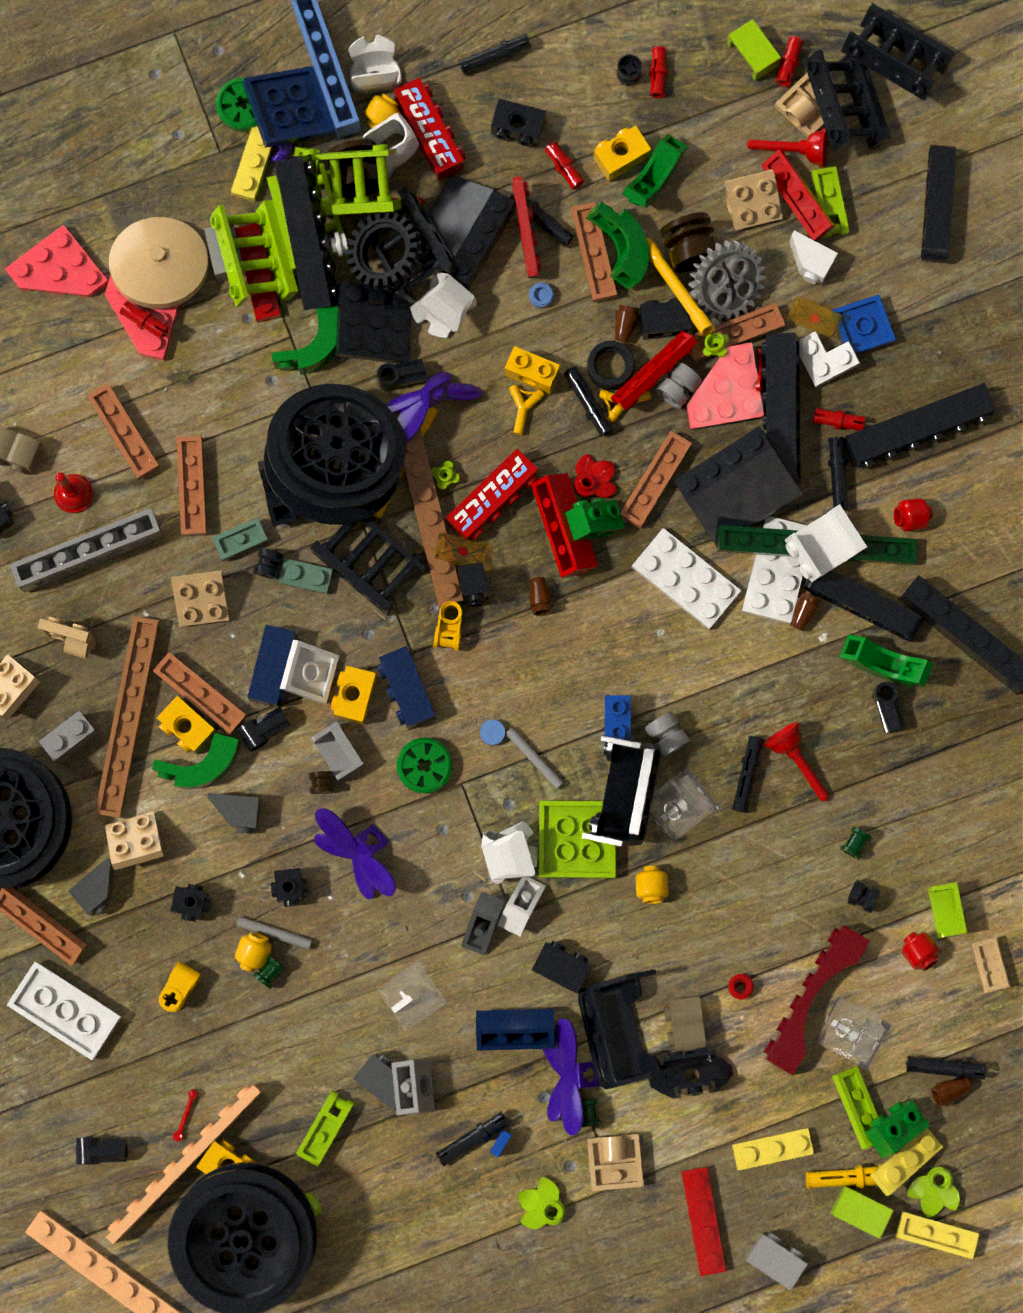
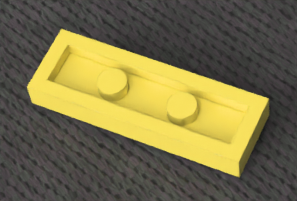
(251, 167)
(772, 1149)
(906, 1162)
(937, 1235)

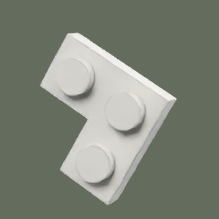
(826, 365)

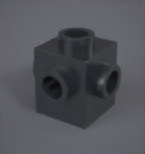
(282, 880)
(182, 898)

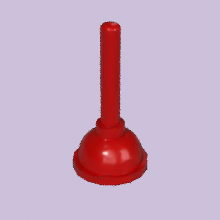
(814, 147)
(72, 492)
(787, 742)

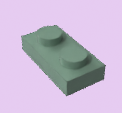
(240, 539)
(305, 576)

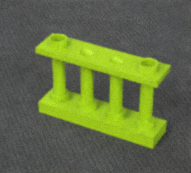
(323, 178)
(361, 202)
(273, 242)

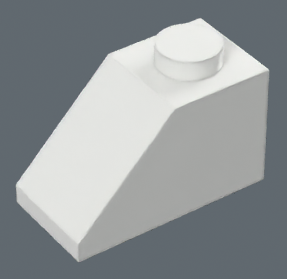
(811, 258)
(521, 905)

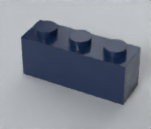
(271, 666)
(406, 688)
(515, 1029)

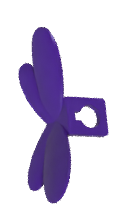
(416, 403)
(340, 842)
(566, 1096)

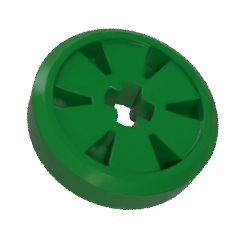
(227, 103)
(427, 750)

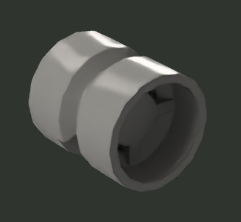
(678, 385)
(667, 734)

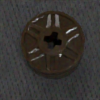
(347, 170)
(688, 239)

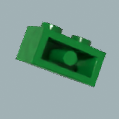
(594, 519)
(897, 1128)

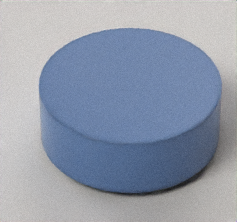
(541, 295)
(492, 732)

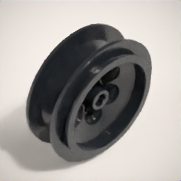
(310, 485)
(45, 829)
(235, 1283)

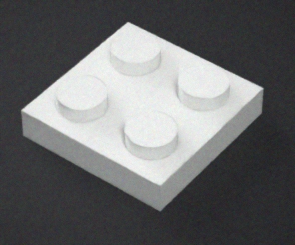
(309, 672)

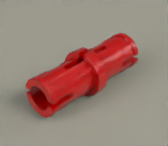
(789, 61)
(658, 72)
(564, 165)
(144, 320)
(838, 419)

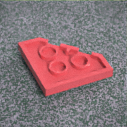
(57, 267)
(145, 342)
(727, 391)

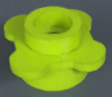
(713, 339)
(444, 482)

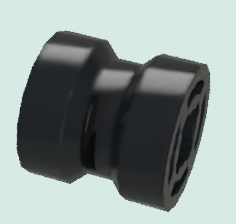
(629, 64)
(268, 563)
(863, 896)

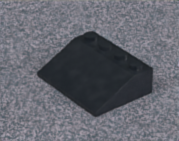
(469, 224)
(738, 484)

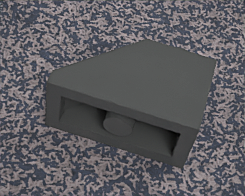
(238, 811)
(95, 889)
(483, 923)
(378, 1079)

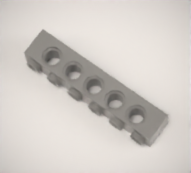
(86, 550)

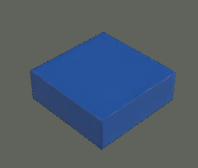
(500, 1143)

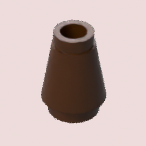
(625, 322)
(540, 598)
(804, 611)
(950, 1091)

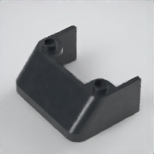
(627, 792)
(614, 1032)

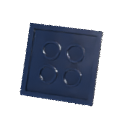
(288, 106)

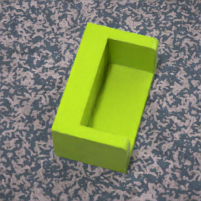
(755, 49)
(947, 910)
(861, 1212)

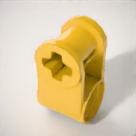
(448, 628)
(180, 982)

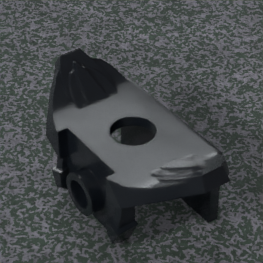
(712, 1071)

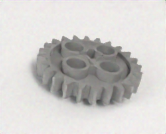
(732, 299)

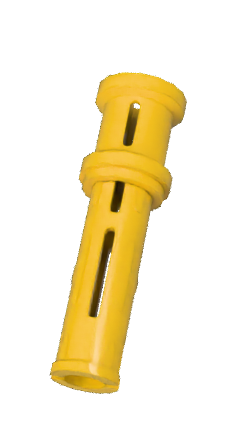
(825, 1178)

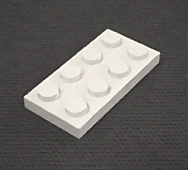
(686, 579)
(774, 581)
(64, 1011)

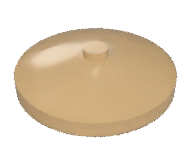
(158, 262)

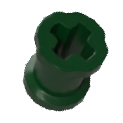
(856, 843)
(269, 972)
(590, 1113)

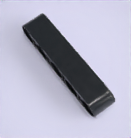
(938, 203)
(867, 605)

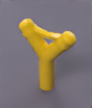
(523, 406)
(616, 411)

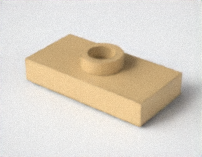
(990, 965)

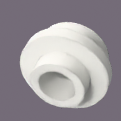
(339, 244)

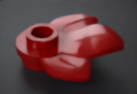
(595, 474)

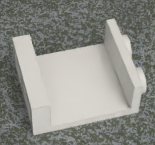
(825, 543)

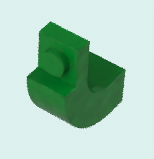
(656, 173)
(629, 242)
(318, 352)
(884, 663)
(208, 771)

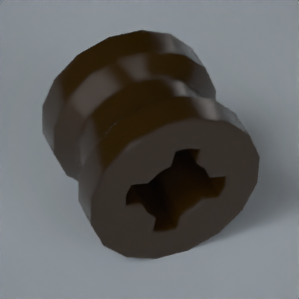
(321, 782)

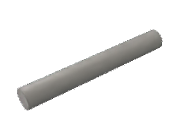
(537, 761)
(274, 933)

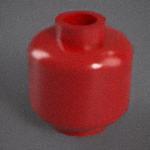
(912, 514)
(920, 951)

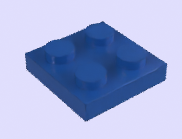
(865, 325)

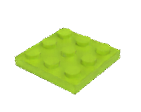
(561, 844)

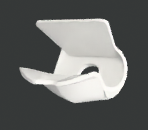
(374, 58)
(405, 149)
(443, 305)
(509, 854)

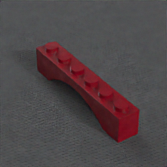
(789, 1046)

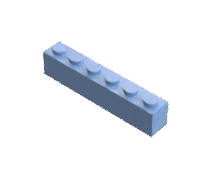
(326, 67)

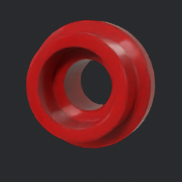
(749, 986)

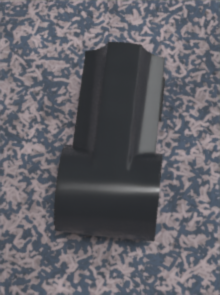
(404, 374)
(889, 710)
(259, 731)
(92, 1151)

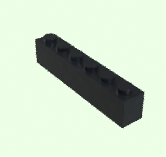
(307, 231)
(783, 398)
(919, 425)
(965, 633)

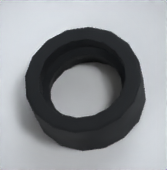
(610, 346)

